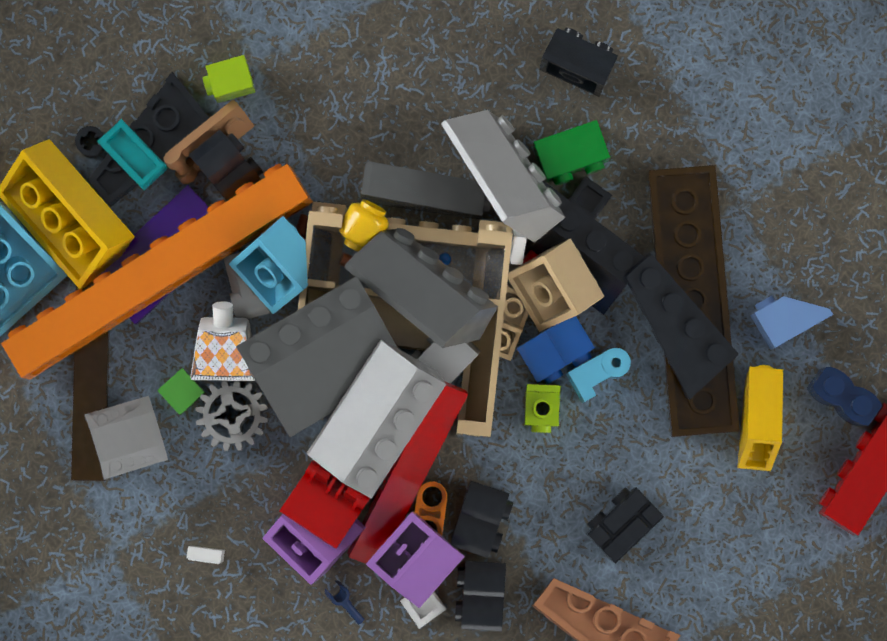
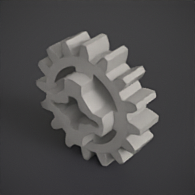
(235, 430)

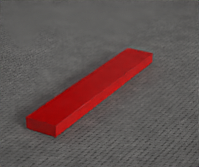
(407, 474)

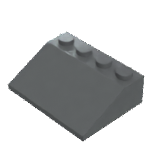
(315, 354)

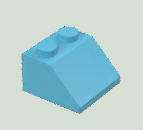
(274, 265)

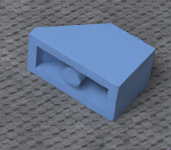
(786, 318)

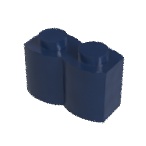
(851, 402)

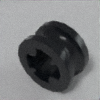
(84, 133)

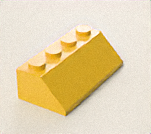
(64, 213)

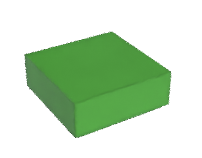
(181, 391)

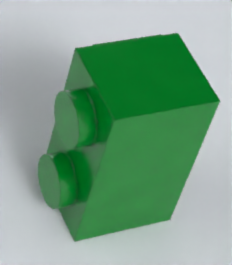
(572, 152)

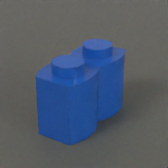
(556, 349)

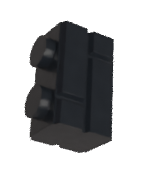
(623, 524)

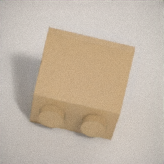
(555, 285)

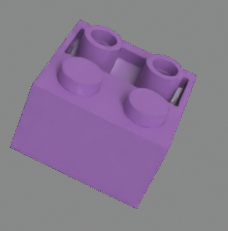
(304, 550)
(415, 559)

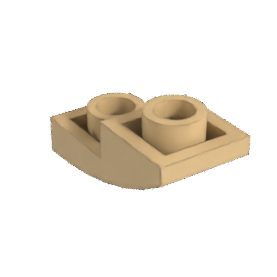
(513, 323)

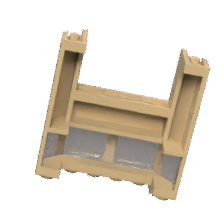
(478, 256)

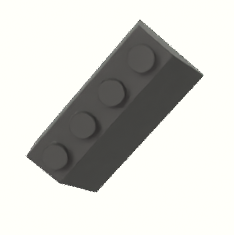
(423, 288)

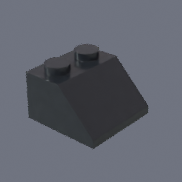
(578, 61)

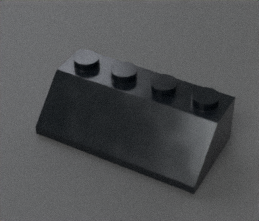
(601, 250)

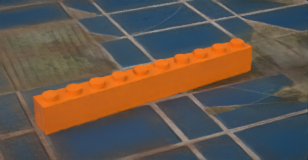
(155, 272)

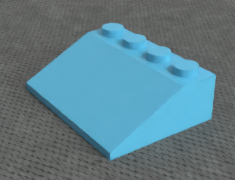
(25, 270)

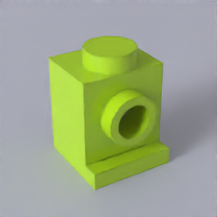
(542, 393)

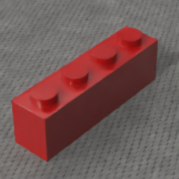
(861, 481)

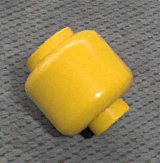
(362, 224)

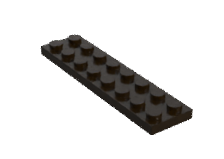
(691, 251)

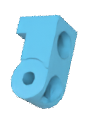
(607, 365)

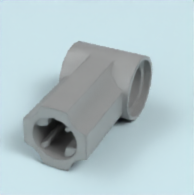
(244, 300)

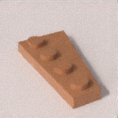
(594, 620)

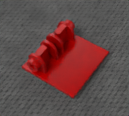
(324, 505)

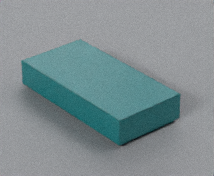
(132, 154)

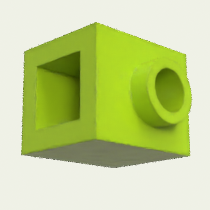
(229, 79)

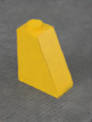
(761, 418)

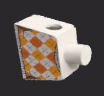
(216, 346)

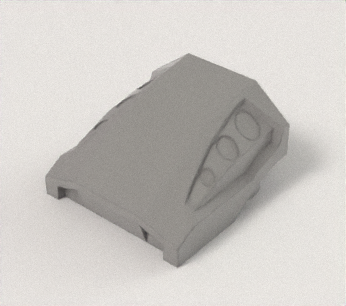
(126, 437)

